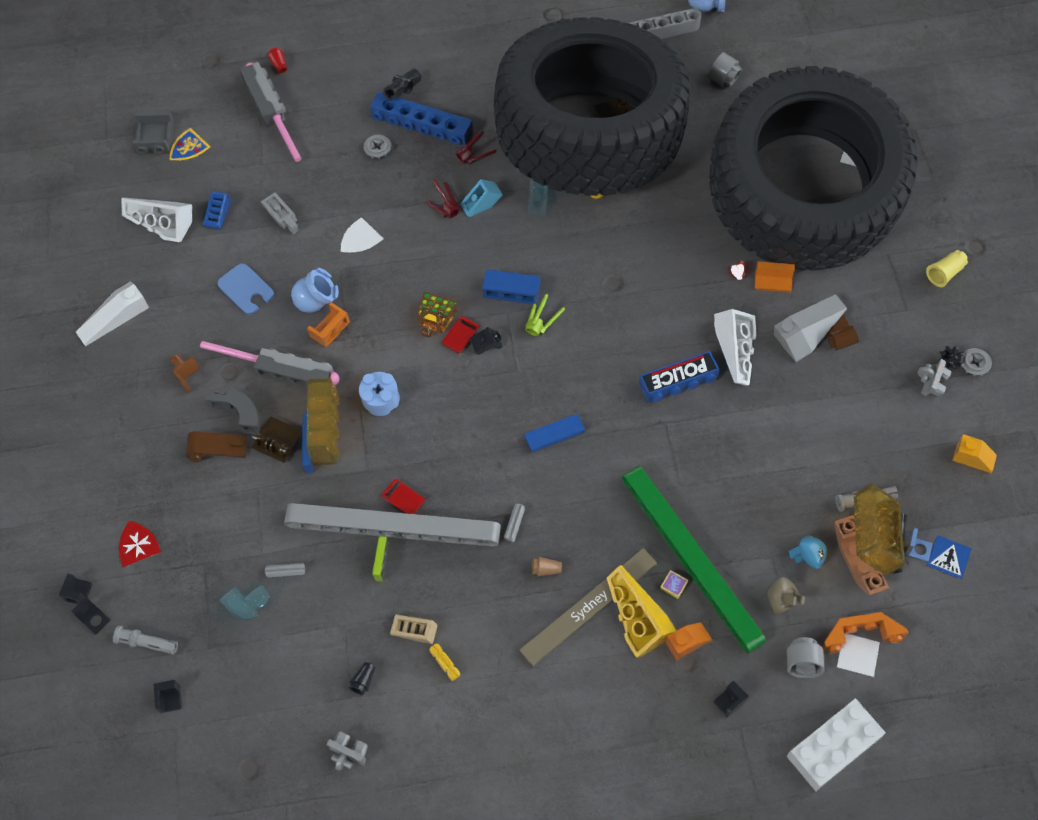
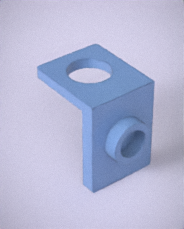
(911, 541)

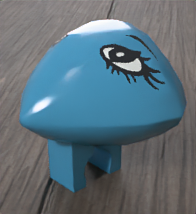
(810, 550)

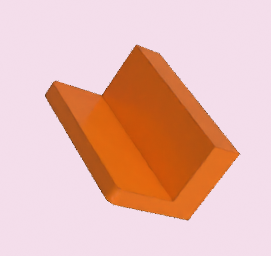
(774, 276)

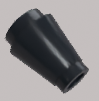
(361, 680)

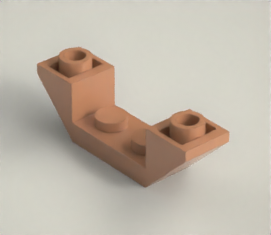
(863, 573)

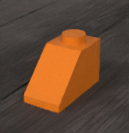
(687, 640)

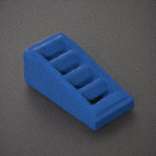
(216, 199)

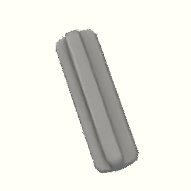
(514, 522)
(285, 570)

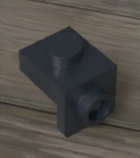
(485, 340)

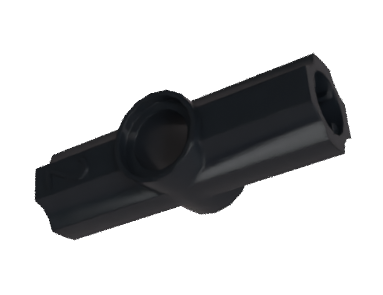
(402, 84)

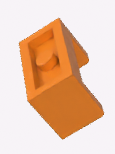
(330, 326)

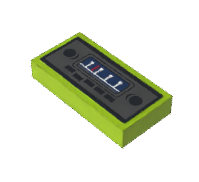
(380, 559)

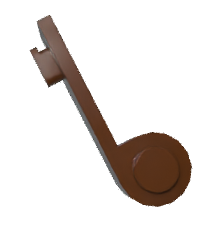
(842, 335)
(217, 444)

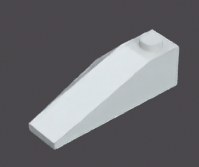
(162, 217)
(116, 310)
(735, 334)

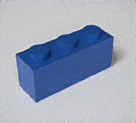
(511, 287)

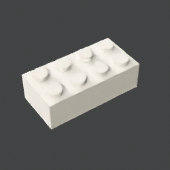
(835, 744)

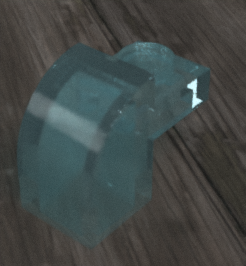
(242, 607)

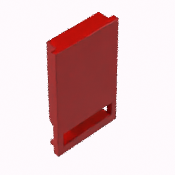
(459, 335)
(404, 498)

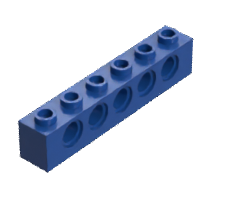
(422, 119)

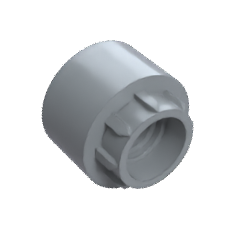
(725, 70)
(805, 658)

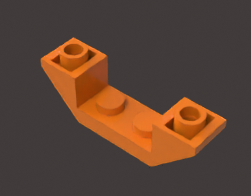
(889, 630)

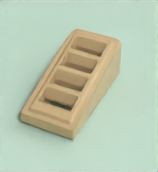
(426, 632)

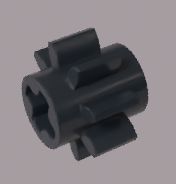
(955, 360)

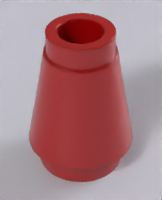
(277, 58)

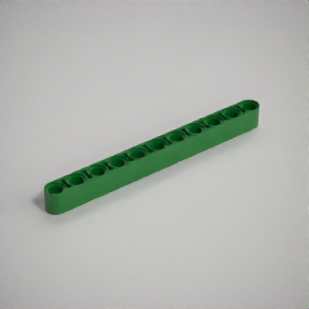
(694, 560)

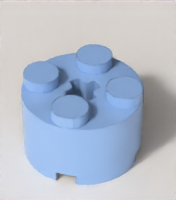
(379, 393)

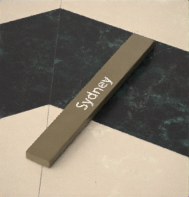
(582, 612)

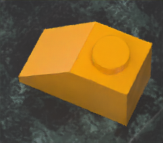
(974, 453)

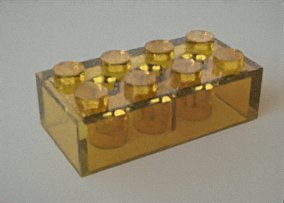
(322, 421)
(878, 529)

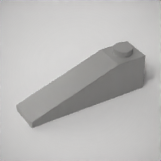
(806, 328)

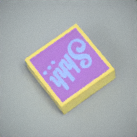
(674, 584)

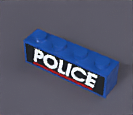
(678, 377)

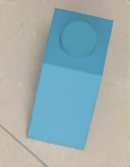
(481, 197)

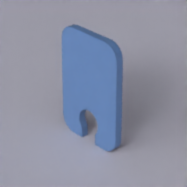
(241, 285)

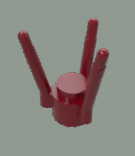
(465, 153)
(450, 207)

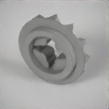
(378, 140)
(978, 356)

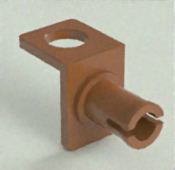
(184, 369)

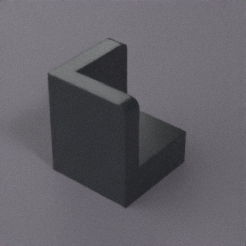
(74, 589)
(167, 696)
(731, 699)

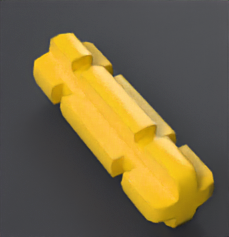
(444, 661)

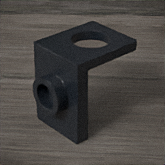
(86, 611)

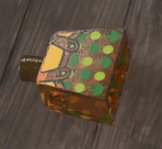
(435, 313)

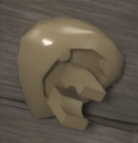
(783, 595)

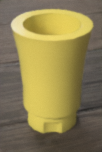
(946, 268)

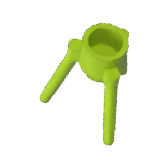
(535, 324)

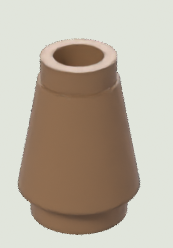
(544, 566)

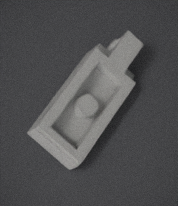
(280, 212)

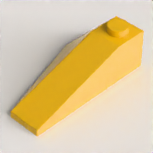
(642, 618)

